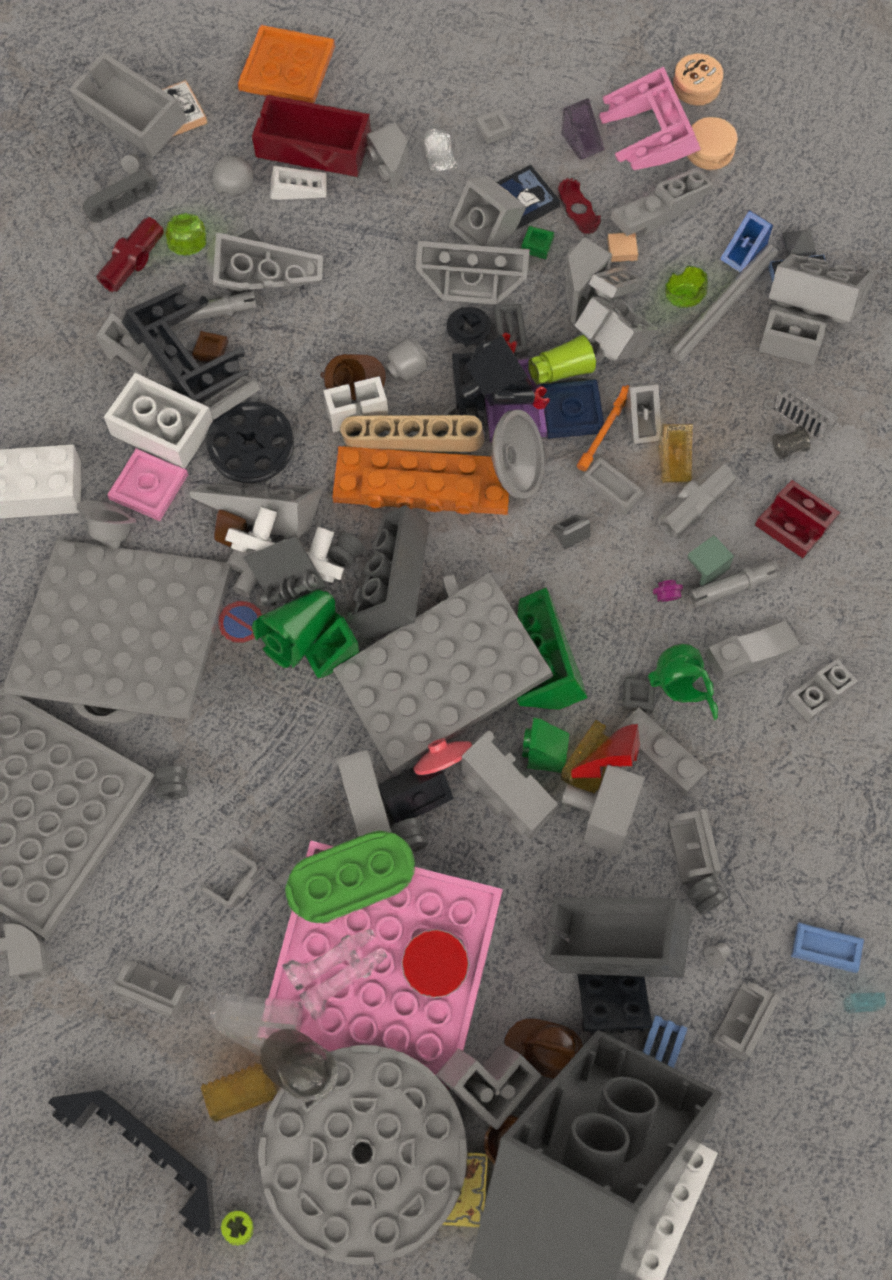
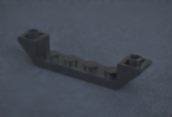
(80, 1106)

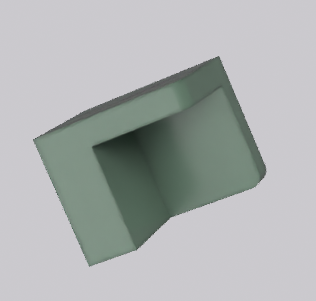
(711, 559)

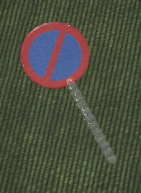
(237, 620)

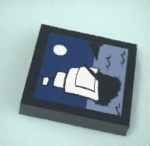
(533, 192)

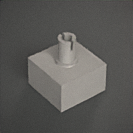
(608, 808)

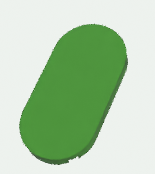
(350, 876)

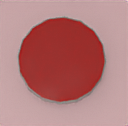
(435, 963)

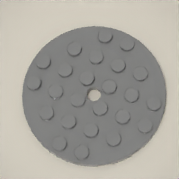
(375, 1207)

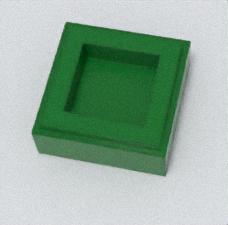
(538, 242)

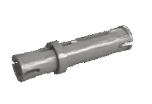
(224, 305)
(746, 579)

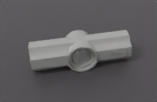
(696, 500)

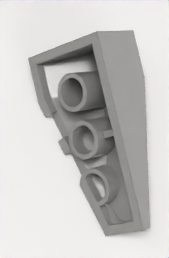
(252, 264)
(293, 504)

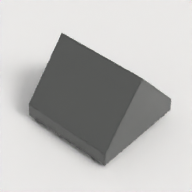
(572, 530)

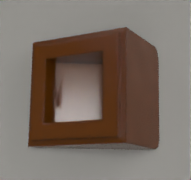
(225, 521)

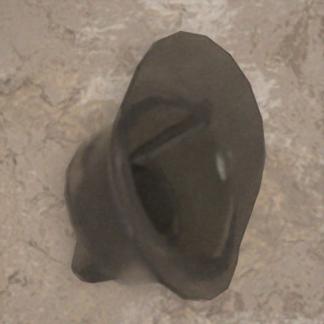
(299, 1065)

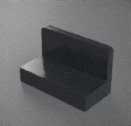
(414, 794)

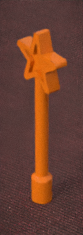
(619, 403)

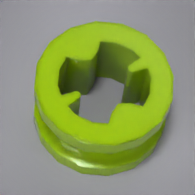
(227, 1233)

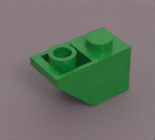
(545, 746)

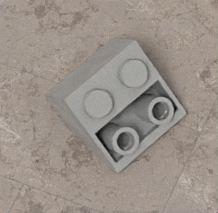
(793, 334)

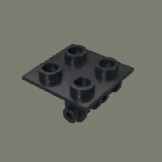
(614, 1003)

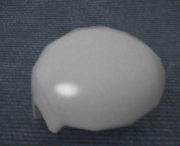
(232, 175)

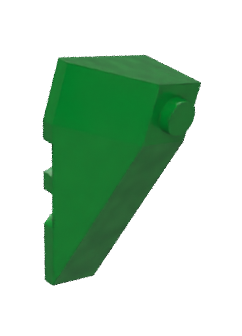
(545, 629)

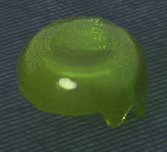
(185, 234)
(687, 288)

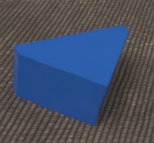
(747, 241)

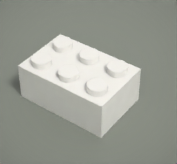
(159, 420)
(39, 481)

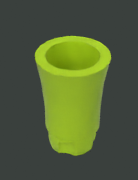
(564, 361)

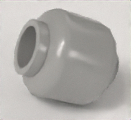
(407, 360)

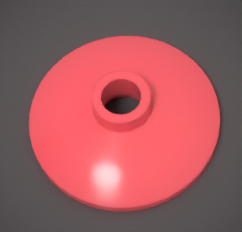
(441, 756)

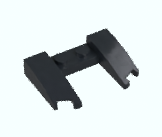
(152, 325)

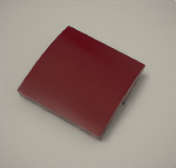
(797, 519)

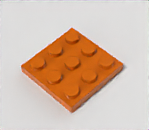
(286, 64)

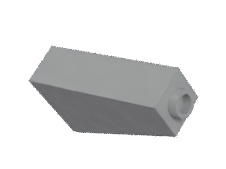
(362, 793)

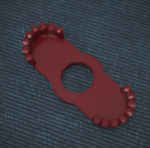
(570, 195)

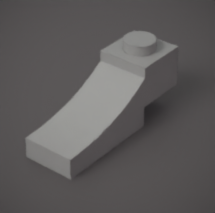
(751, 650)

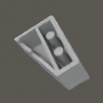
(506, 787)

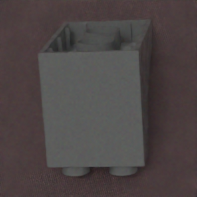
(591, 1167)

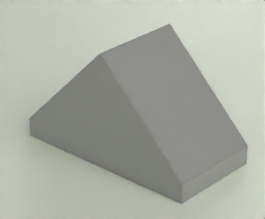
(644, 413)

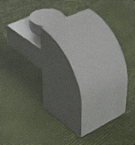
(25, 953)

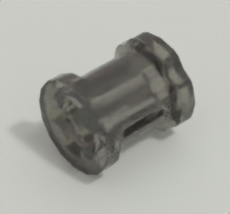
(791, 442)

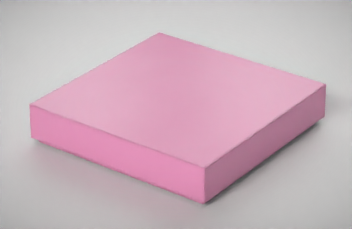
(147, 484)

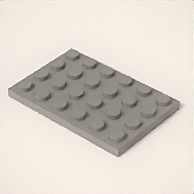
(442, 672)

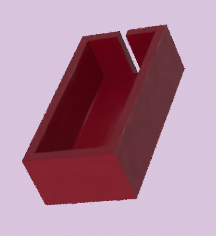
(311, 135)

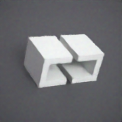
(369, 398)

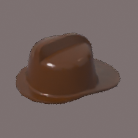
(352, 368)
(544, 1045)

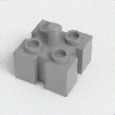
(615, 328)

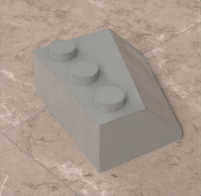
(821, 288)

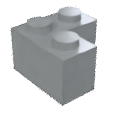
(490, 1089)

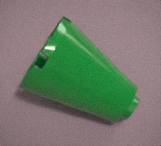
(294, 627)

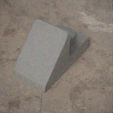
(117, 341)

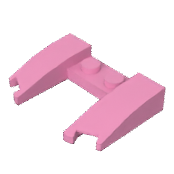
(654, 93)

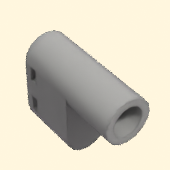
(247, 579)

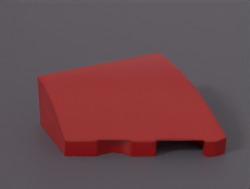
(617, 750)

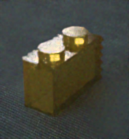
(238, 1092)

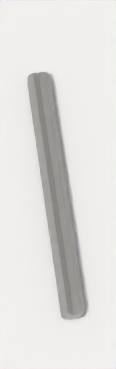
(723, 302)

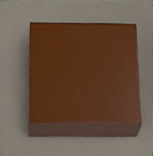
(209, 346)

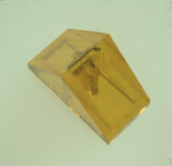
(676, 452)

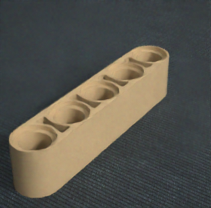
(424, 441)

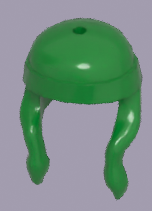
(677, 671)

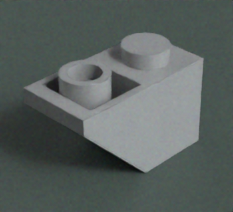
(389, 151)

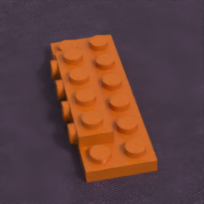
(418, 481)

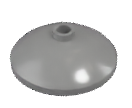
(518, 454)

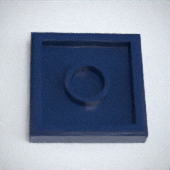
(573, 409)

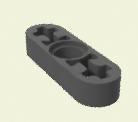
(103, 204)

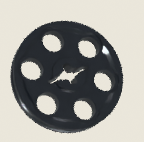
(253, 452)

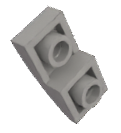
(822, 690)

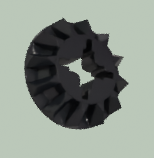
(475, 318)

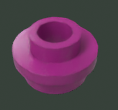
(668, 591)

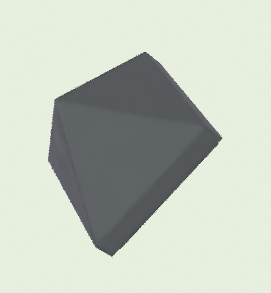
(799, 242)

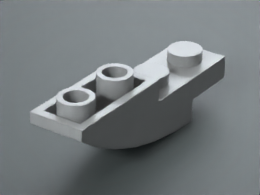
(663, 205)

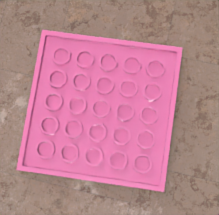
(383, 1005)

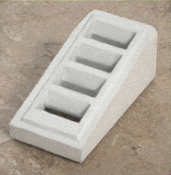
(283, 189)

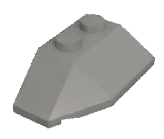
(471, 271)

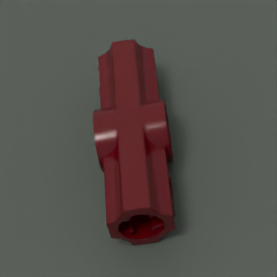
(130, 254)

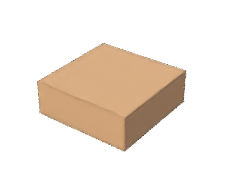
(622, 247)

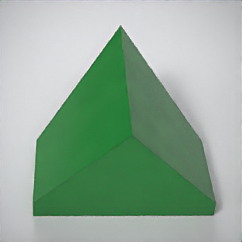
(332, 647)

